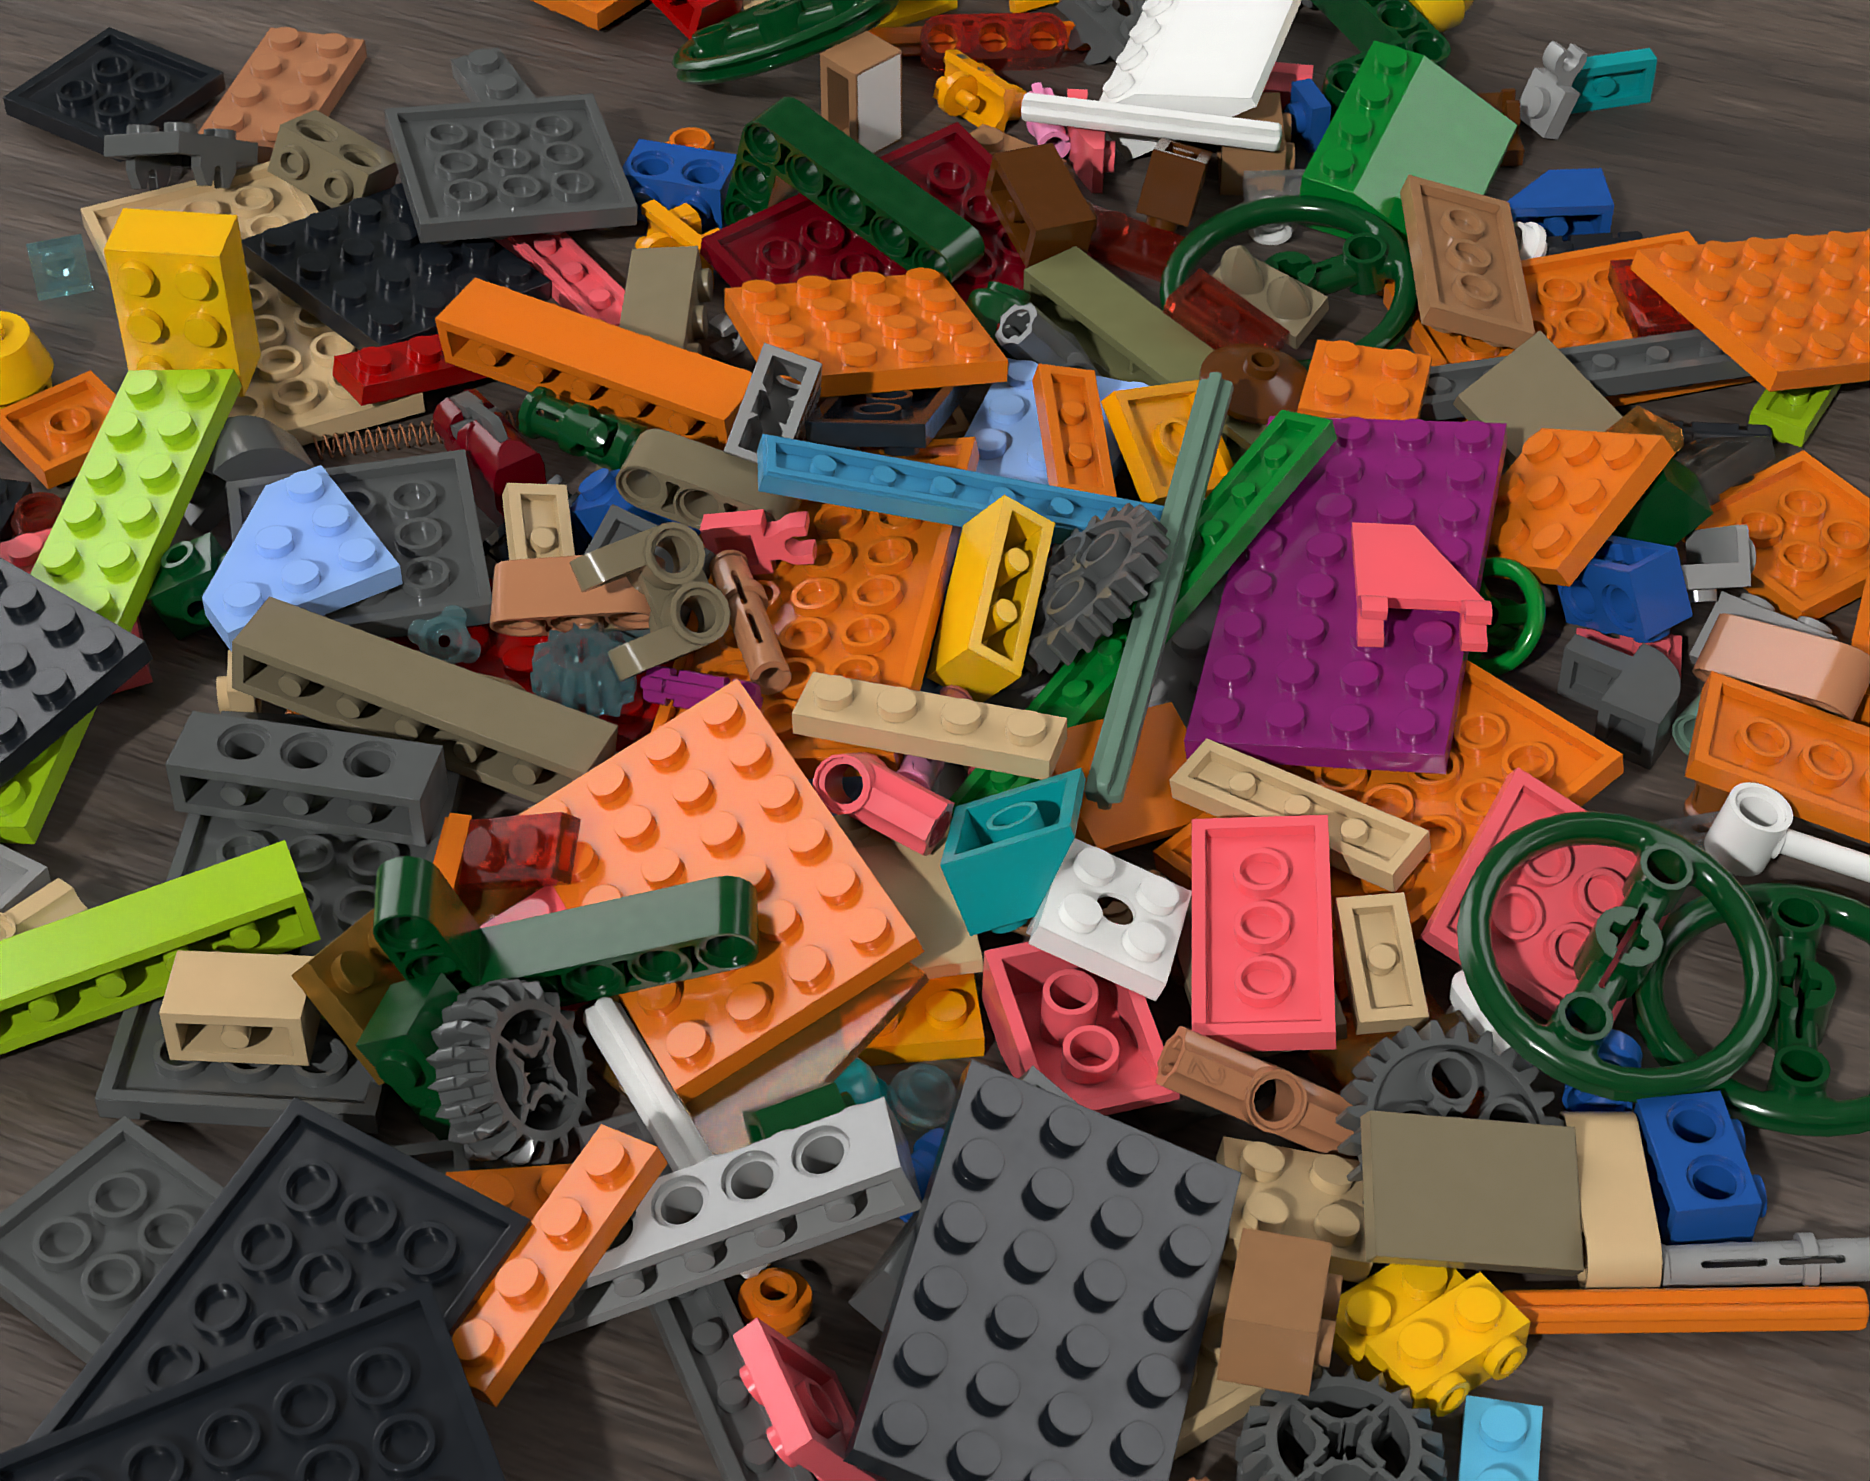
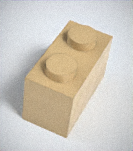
(238, 1009)

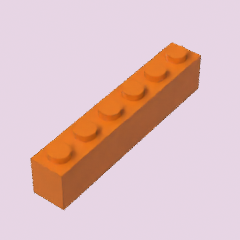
(591, 362)

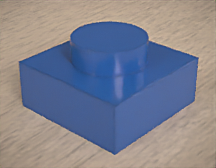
(1309, 113)

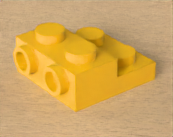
(1430, 1333)

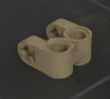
(664, 592)

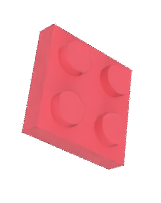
(803, 1402)

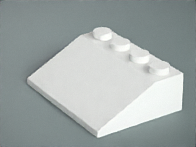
(1197, 59)

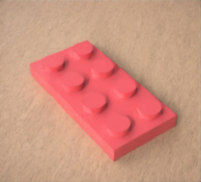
(1263, 933)

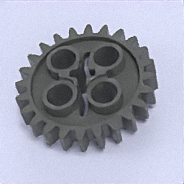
(1093, 584)
(1401, 1082)

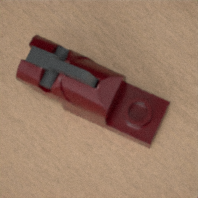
(492, 448)

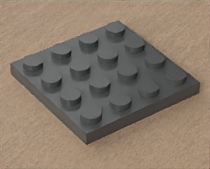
(509, 168)
(427, 523)

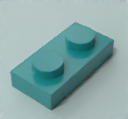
(1615, 80)

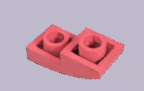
(1090, 151)

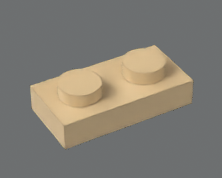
(537, 521)
(1380, 963)

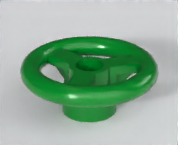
(1517, 624)

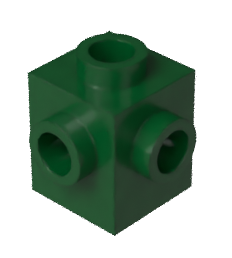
(182, 581)

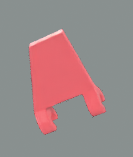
(1406, 571)

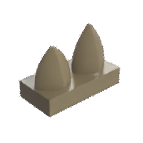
(1273, 293)

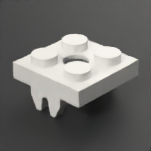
(1075, 930)

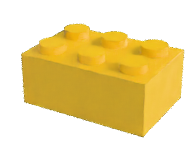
(182, 292)

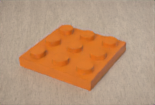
(1570, 497)
(1805, 533)

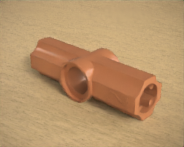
(1230, 1079)

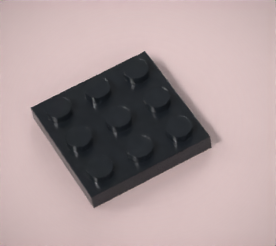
(113, 85)

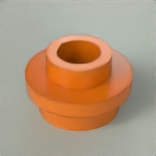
(784, 1314)

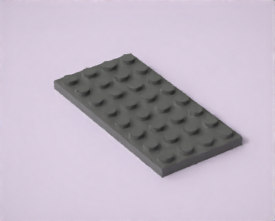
(340, 889)

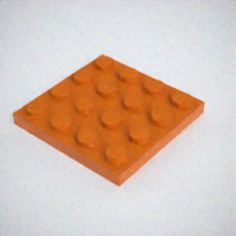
(870, 331)

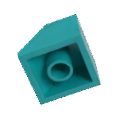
(1010, 849)

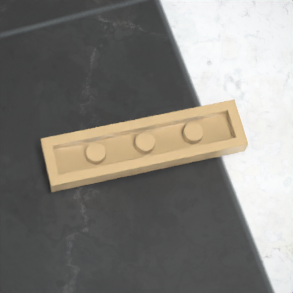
(930, 725)
(1360, 836)

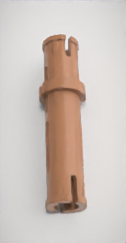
(762, 659)

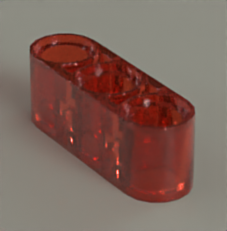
(1013, 27)

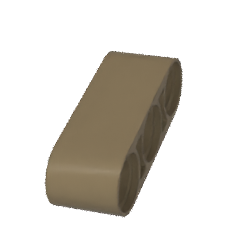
(693, 479)

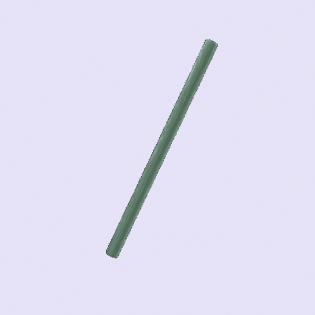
(1154, 613)

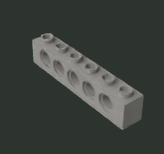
(751, 1211)

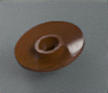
(1261, 379)

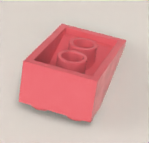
(1073, 1028)

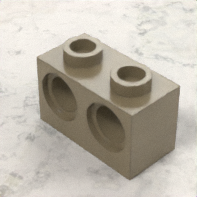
(330, 160)

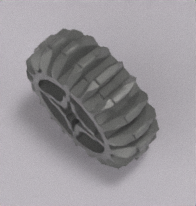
(511, 1074)
(1339, 1433)

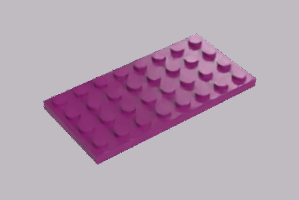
(1284, 644)

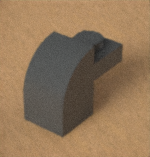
(244, 450)
(1632, 695)

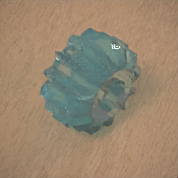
(579, 673)

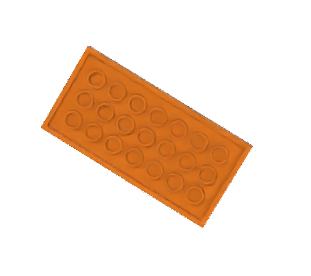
(853, 613)

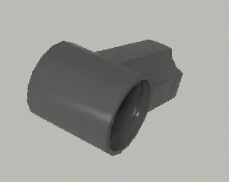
(1034, 337)

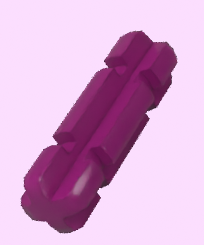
(688, 687)

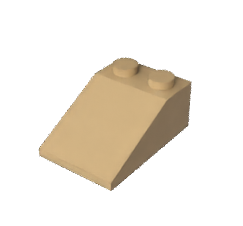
(922, 898)

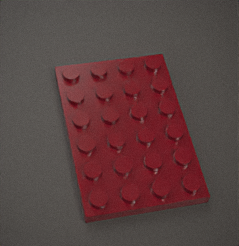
(805, 240)

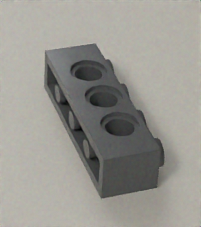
(308, 778)

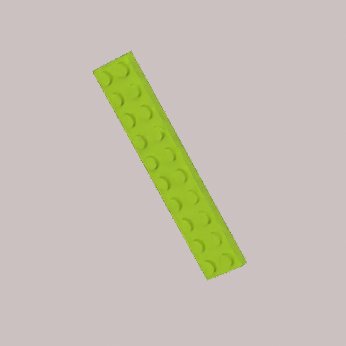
(117, 530)

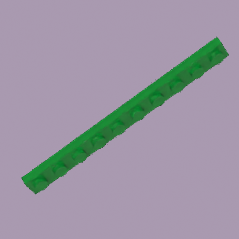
(1225, 527)

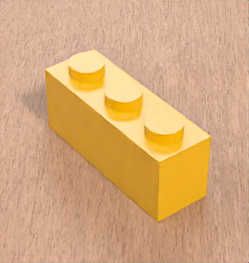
(991, 599)

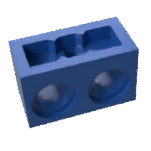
(680, 176)
(1629, 591)
(1699, 1170)

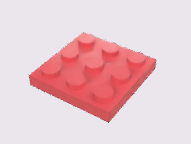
(1543, 905)

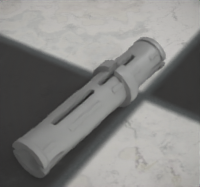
(1684, 1270)

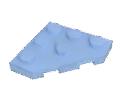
(301, 548)

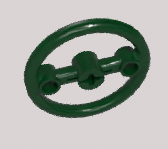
(773, 37)
(1364, 267)
(1652, 889)
(1799, 1075)

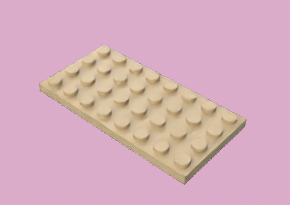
(297, 350)

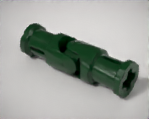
(579, 428)

